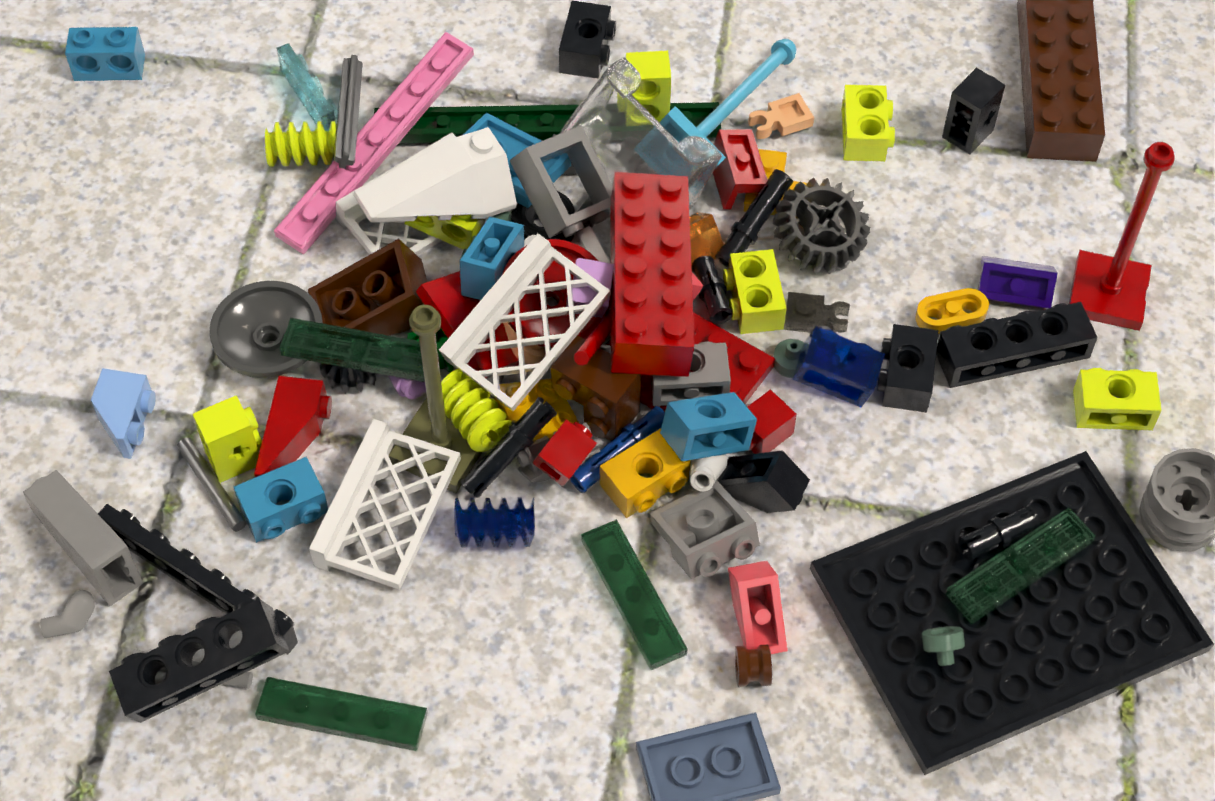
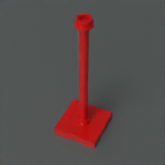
(1115, 286)

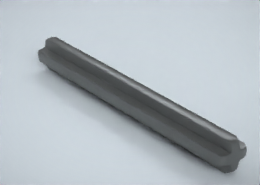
(348, 112)

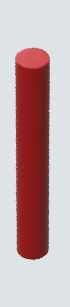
(594, 340)

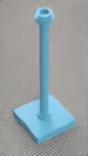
(680, 127)

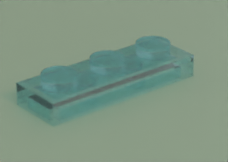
(306, 87)

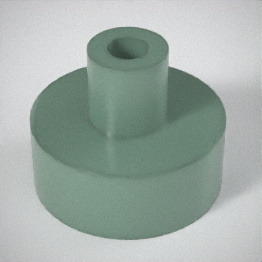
(787, 356)
(944, 642)

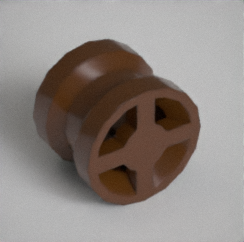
(753, 665)

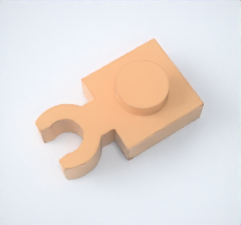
(785, 114)

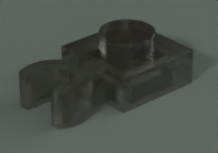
(808, 311)

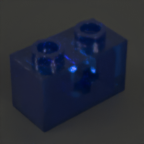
(838, 366)

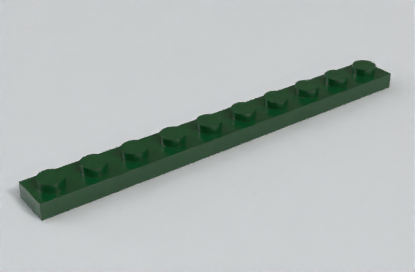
(535, 120)

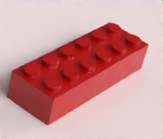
(651, 275)

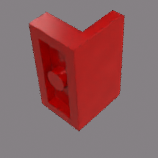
(741, 169)

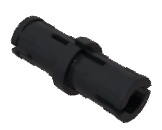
(715, 301)
(998, 532)

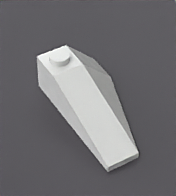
(453, 179)

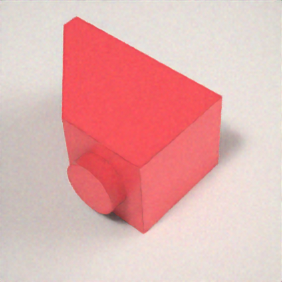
(758, 606)

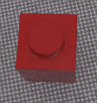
(773, 424)
(565, 451)

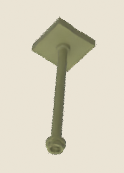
(430, 421)

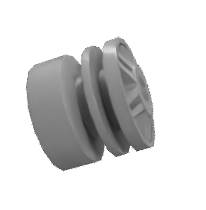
(1180, 482)

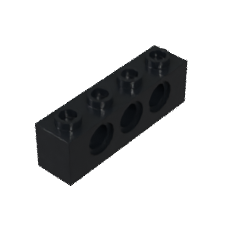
(1070, 341)
(136, 675)

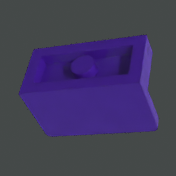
(1017, 281)

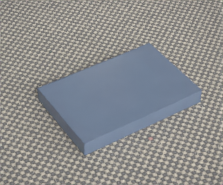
(710, 763)

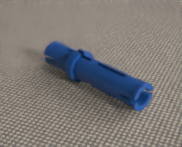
(589, 471)

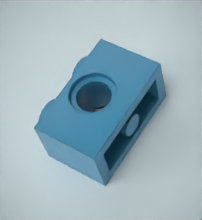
(488, 256)
(708, 426)
(290, 482)

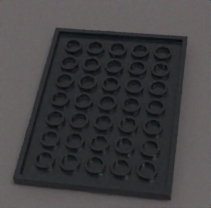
(1039, 655)

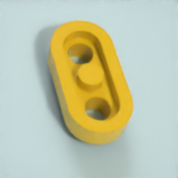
(949, 309)

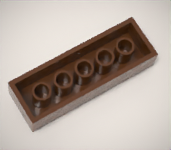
(1060, 80)

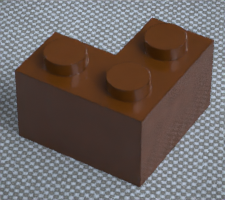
(606, 397)

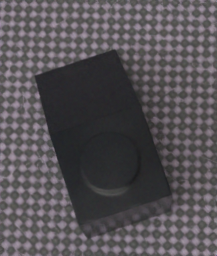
(765, 481)

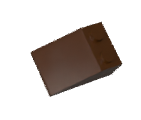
(374, 292)

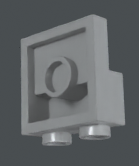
(706, 530)

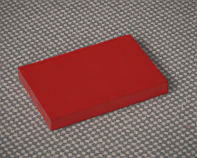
(446, 298)

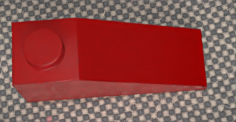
(292, 422)

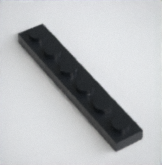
(185, 567)

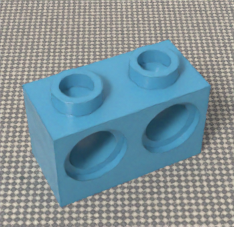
(105, 53)

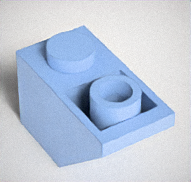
(122, 406)

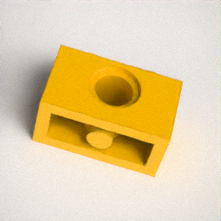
(635, 493)

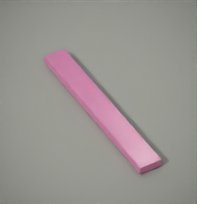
(375, 141)

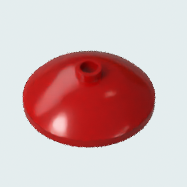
(553, 274)

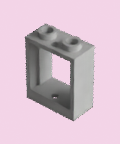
(542, 192)

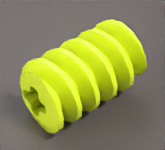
(300, 144)
(473, 411)

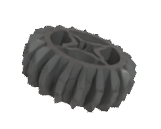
(804, 204)

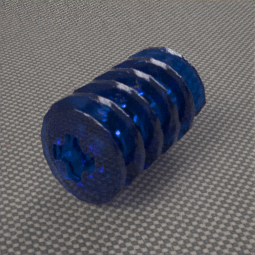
(494, 522)

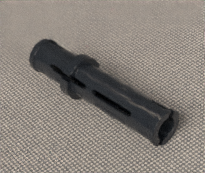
(759, 211)
(520, 434)

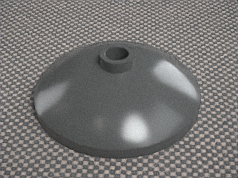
(253, 318)

